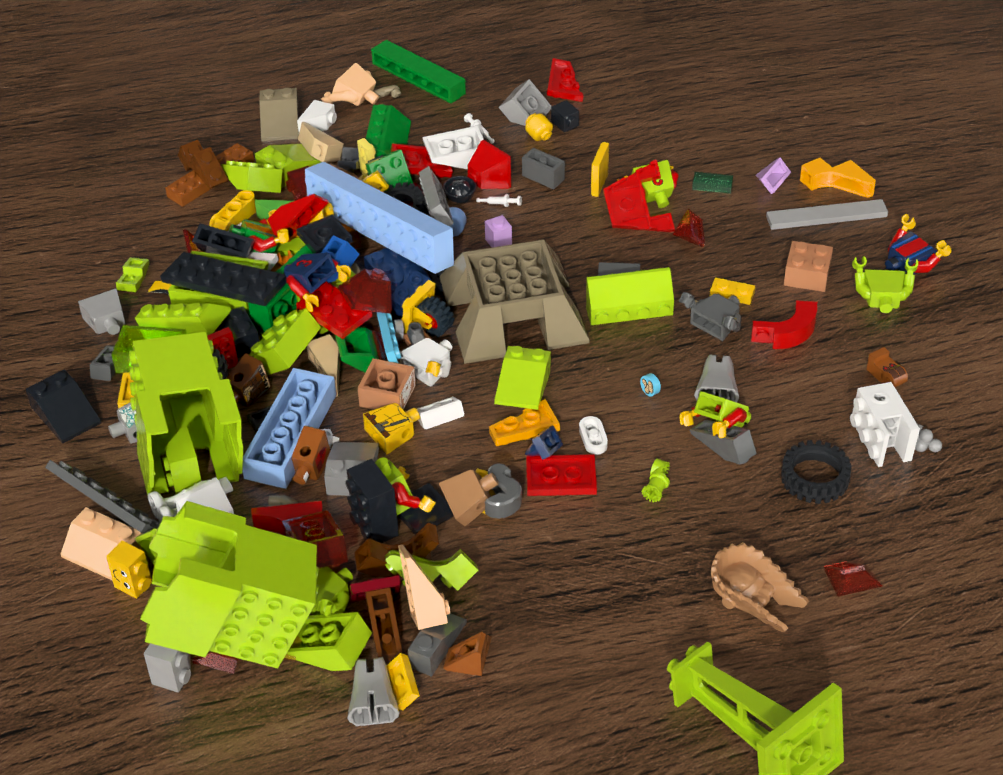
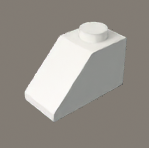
(319, 115)

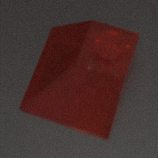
(368, 291)

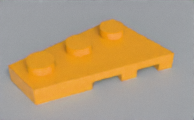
(524, 426)

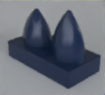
(545, 443)

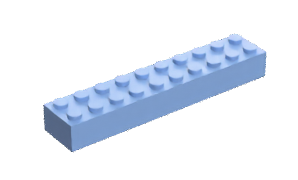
(383, 217)

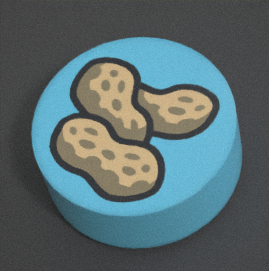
(650, 384)

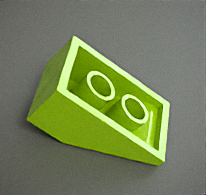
(286, 157)
(523, 377)
(332, 641)

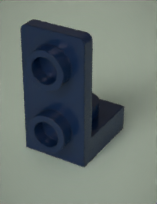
(406, 290)

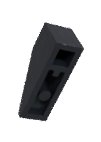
(222, 242)

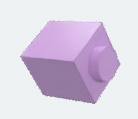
(498, 232)

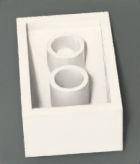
(453, 147)

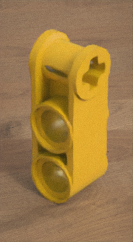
(235, 211)

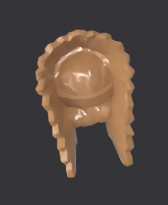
(749, 581)

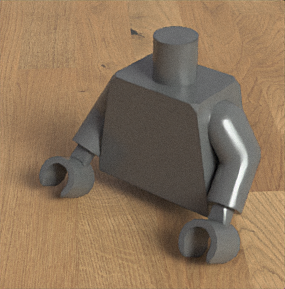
(714, 314)

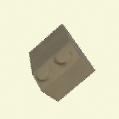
(279, 114)

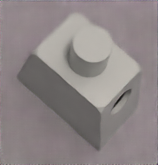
(103, 312)

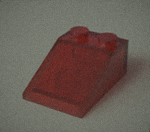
(322, 531)

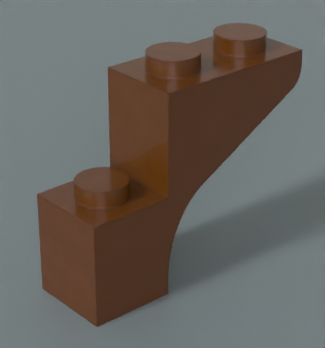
(203, 163)

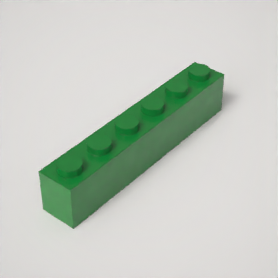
(418, 71)

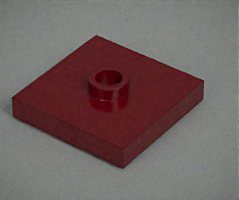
(358, 590)

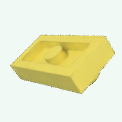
(366, 153)

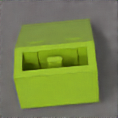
(253, 176)

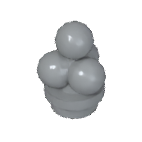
(925, 440)

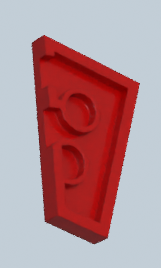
(563, 82)

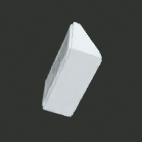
(440, 412)

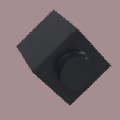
(565, 116)

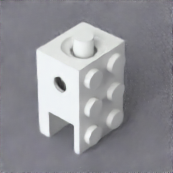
(884, 422)

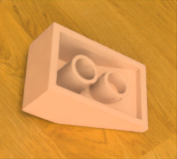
(425, 602)

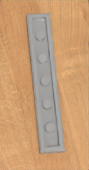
(826, 214)

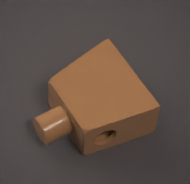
(467, 494)

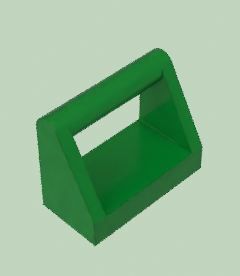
(363, 346)

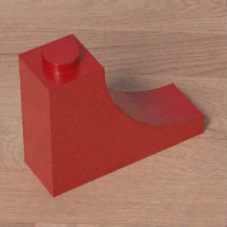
(271, 517)

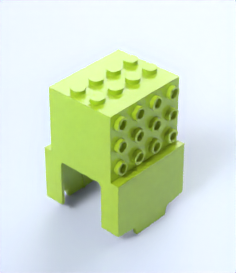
(180, 387)
(228, 587)

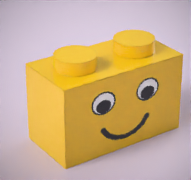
(129, 569)

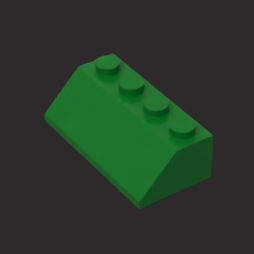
(386, 128)

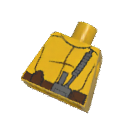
(390, 426)

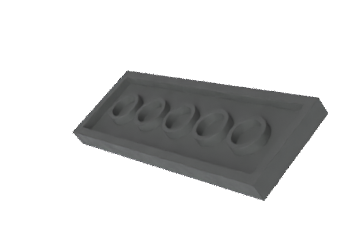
(103, 496)

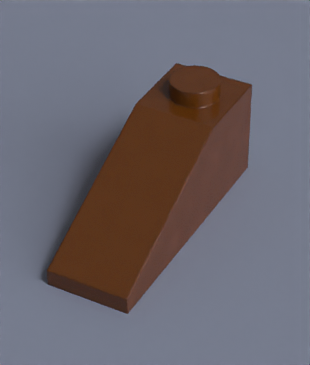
(383, 624)

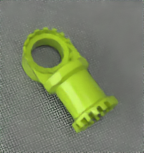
(658, 481)

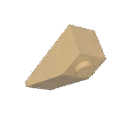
(320, 144)
(325, 357)

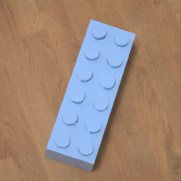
(300, 403)

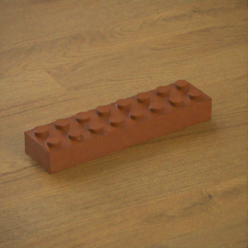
(191, 185)

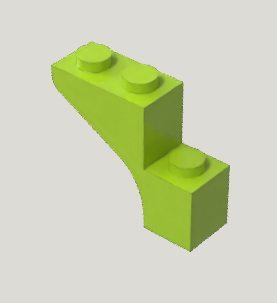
(454, 570)

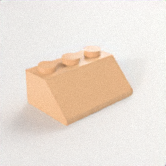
(93, 538)

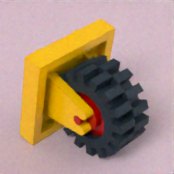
(427, 311)

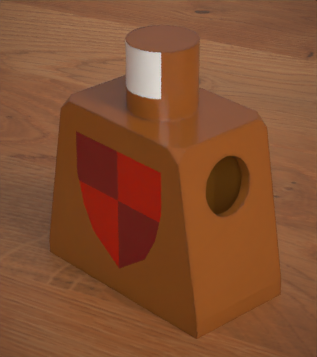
(310, 454)

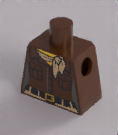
(248, 380)

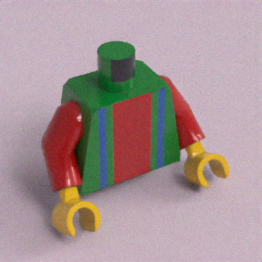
(262, 234)

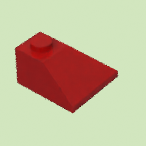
(490, 167)

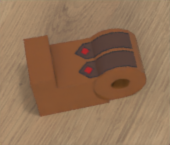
(885, 368)

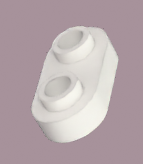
(593, 435)

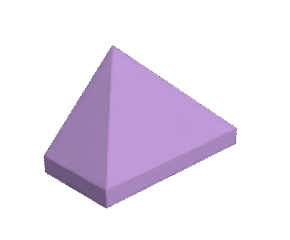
(773, 175)

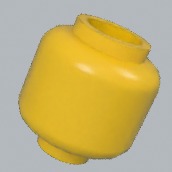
(538, 127)

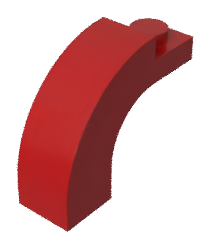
(788, 332)

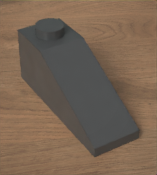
(735, 447)
(433, 644)

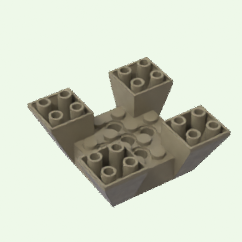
(509, 287)

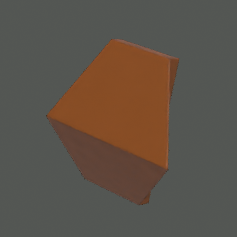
(468, 655)

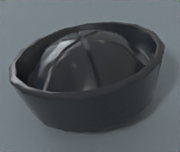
(459, 189)

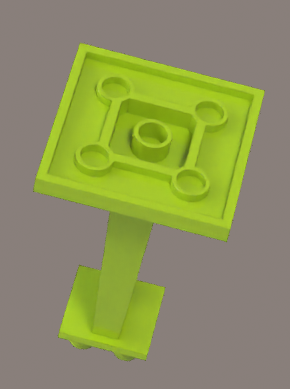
(800, 741)

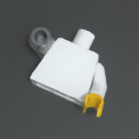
(426, 356)

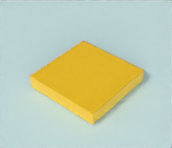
(599, 169)

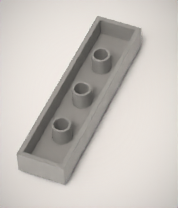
(435, 197)

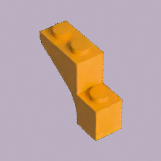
(845, 176)

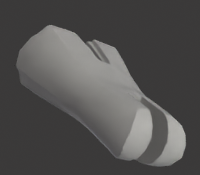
(718, 378)
(372, 695)

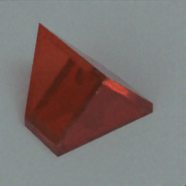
(850, 578)

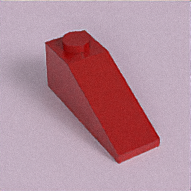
(296, 214)

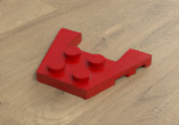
(628, 203)

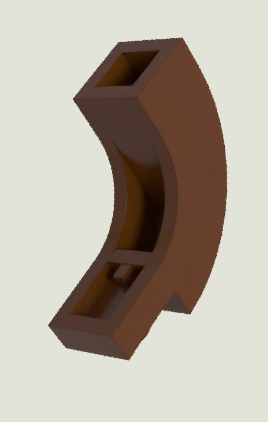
(371, 554)

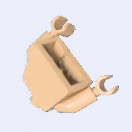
(353, 87)

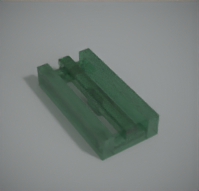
(712, 182)

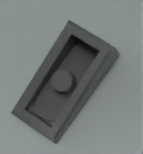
(102, 366)

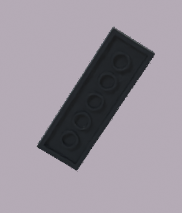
(224, 278)

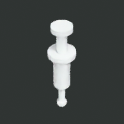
(468, 118)
(501, 200)

